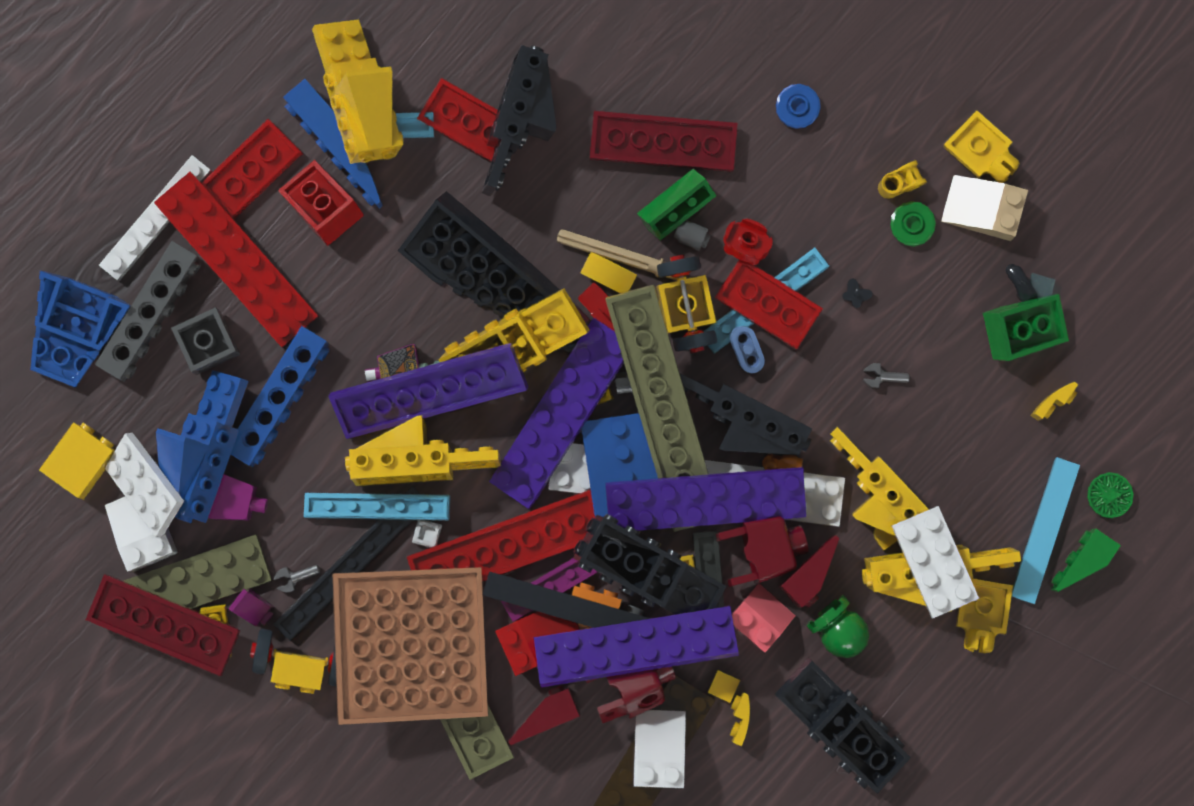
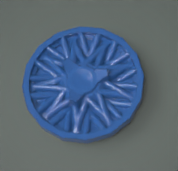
(798, 106)

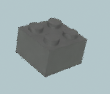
(205, 341)

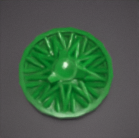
(912, 223)
(1110, 495)

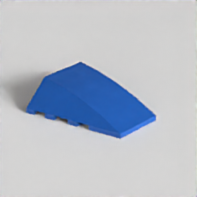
(72, 326)

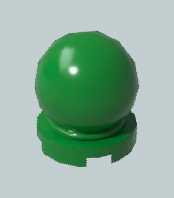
(841, 630)

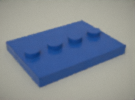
(615, 453)

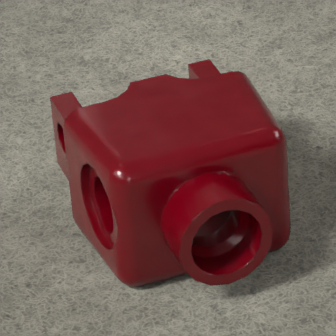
(768, 548)
(638, 693)

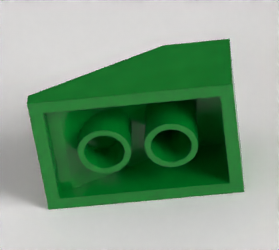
(1025, 327)

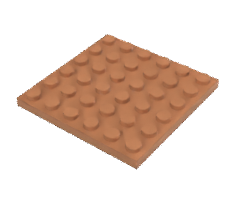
(409, 645)

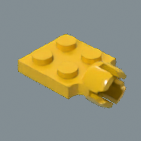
(983, 149)
(985, 616)

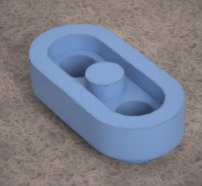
(747, 348)

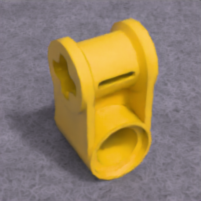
(905, 178)

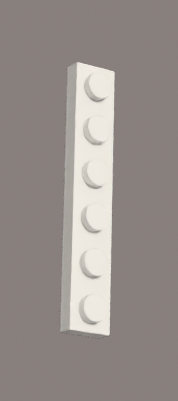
(147, 226)

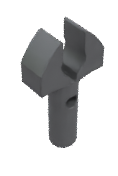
(884, 376)
(295, 577)

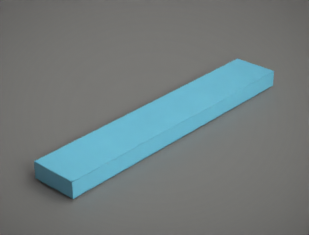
(794, 276)
(377, 506)
(1045, 530)

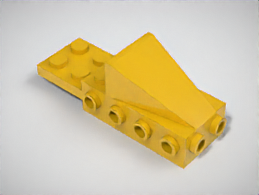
(358, 92)
(531, 331)
(406, 458)
(881, 508)
(894, 578)

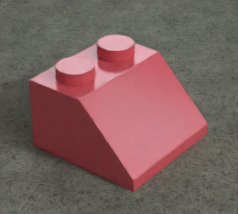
(761, 618)

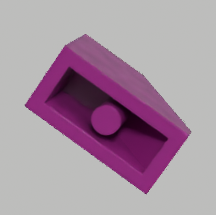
(252, 608)

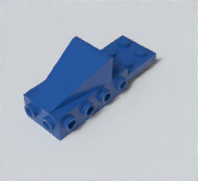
(205, 436)

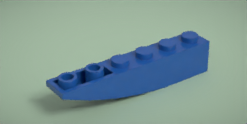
(321, 120)

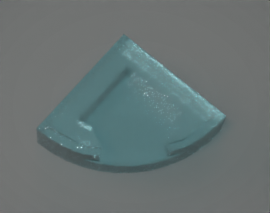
(1042, 285)

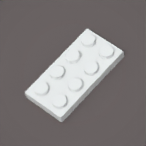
(144, 484)
(935, 562)

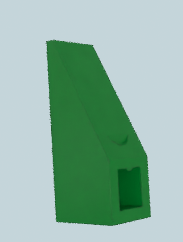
(1092, 555)

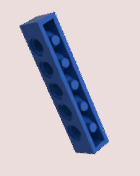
(303, 341)

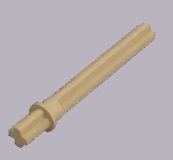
(610, 252)

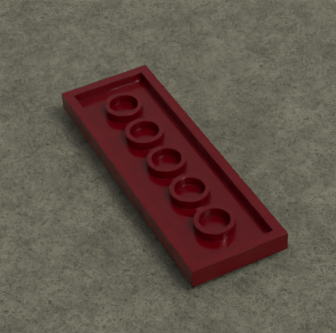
(663, 141)
(163, 624)

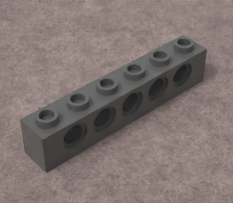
(135, 317)

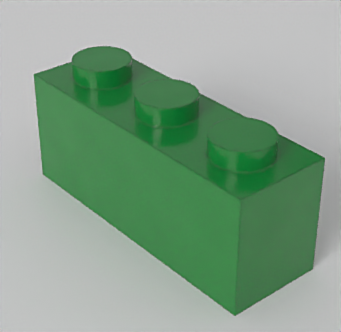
(676, 204)

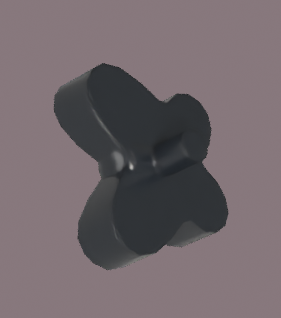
(855, 294)

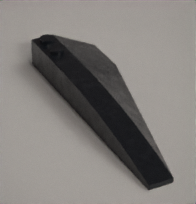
(475, 261)

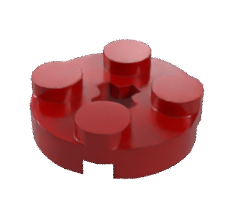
(737, 246)

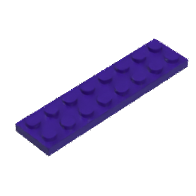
(429, 391)
(560, 415)
(707, 499)
(635, 646)

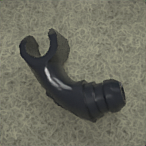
(1024, 289)

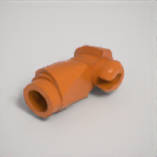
(781, 462)

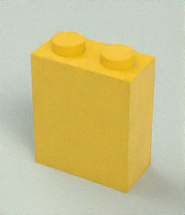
(78, 460)

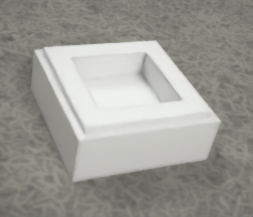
(427, 533)

